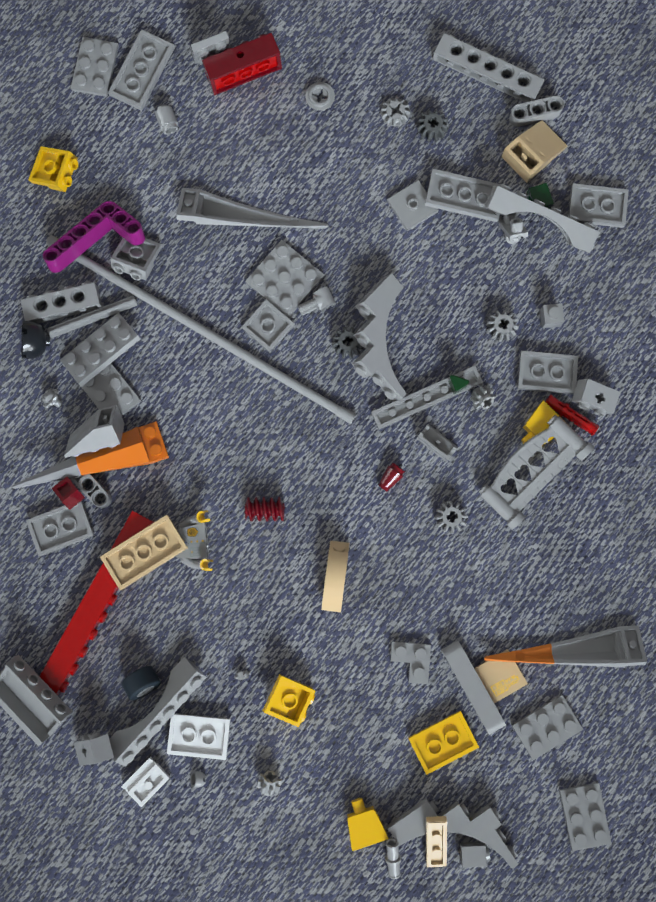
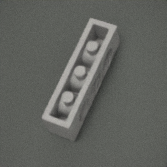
(32, 303)

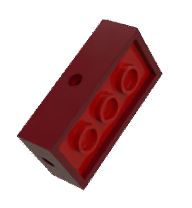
(242, 63)

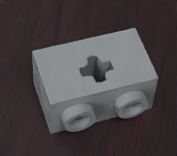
(595, 397)
(93, 748)

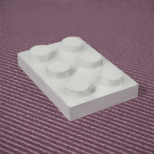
(198, 736)

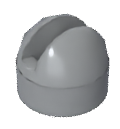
(196, 779)

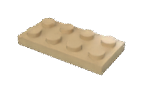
(144, 552)

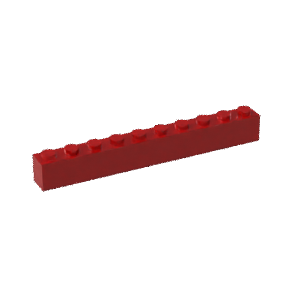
(87, 617)

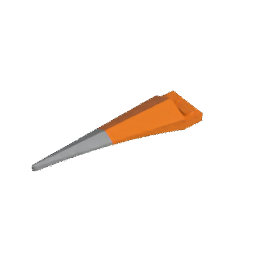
(137, 448)

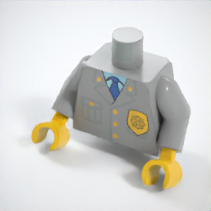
(196, 538)

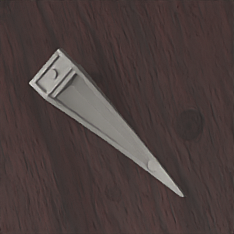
(215, 210)

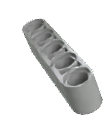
(473, 687)

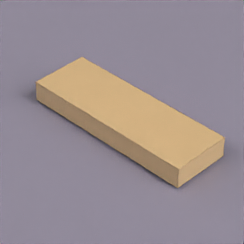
(436, 841)

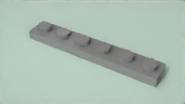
(423, 399)

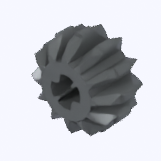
(426, 129)
(340, 340)

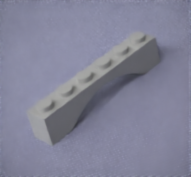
(576, 234)
(182, 683)

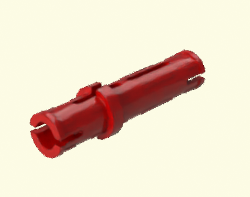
(575, 417)

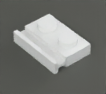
(146, 781)

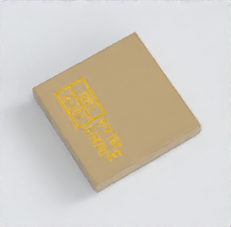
(500, 678)

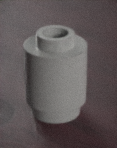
(166, 119)

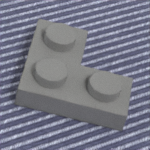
(417, 655)

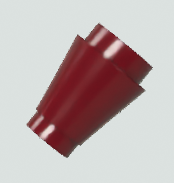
(391, 476)

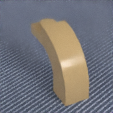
(335, 576)

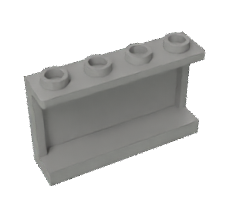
(31, 701)

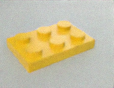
(443, 742)

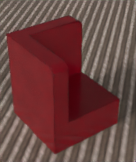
(68, 493)

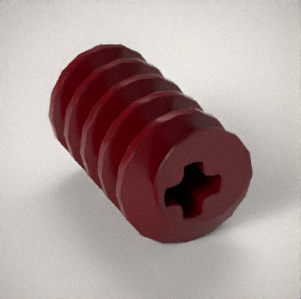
(264, 509)

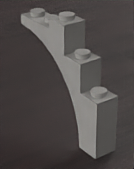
(372, 336)
(479, 826)

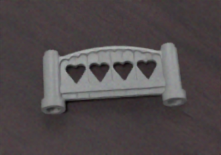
(569, 446)

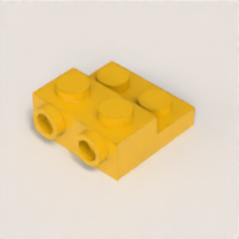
(53, 168)
(289, 700)

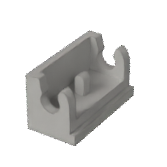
(437, 443)

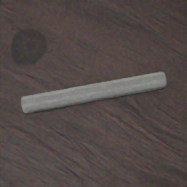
(92, 316)

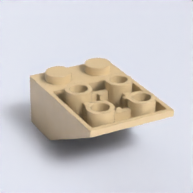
(533, 150)

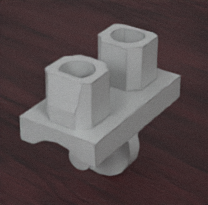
(512, 228)

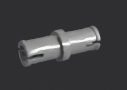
(393, 858)

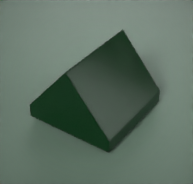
(457, 383)

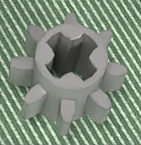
(482, 397)
(269, 783)

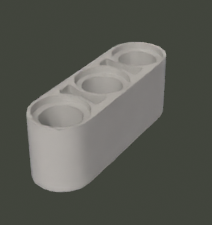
(542, 105)
(93, 493)

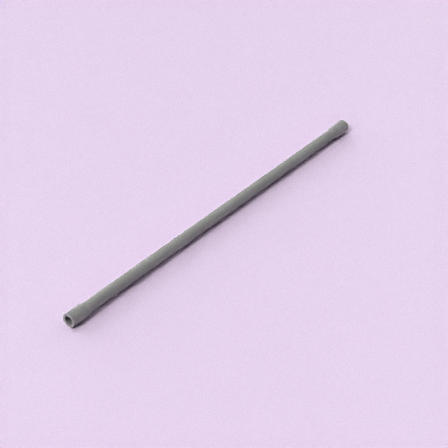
(339, 411)

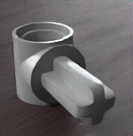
(321, 299)

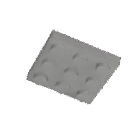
(284, 278)

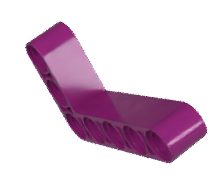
(89, 231)

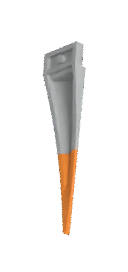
(607, 648)

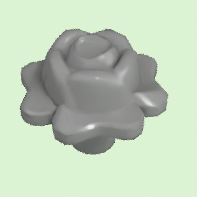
(51, 398)

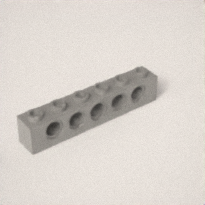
(477, 70)

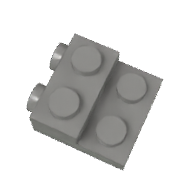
(135, 259)

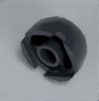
(33, 340)

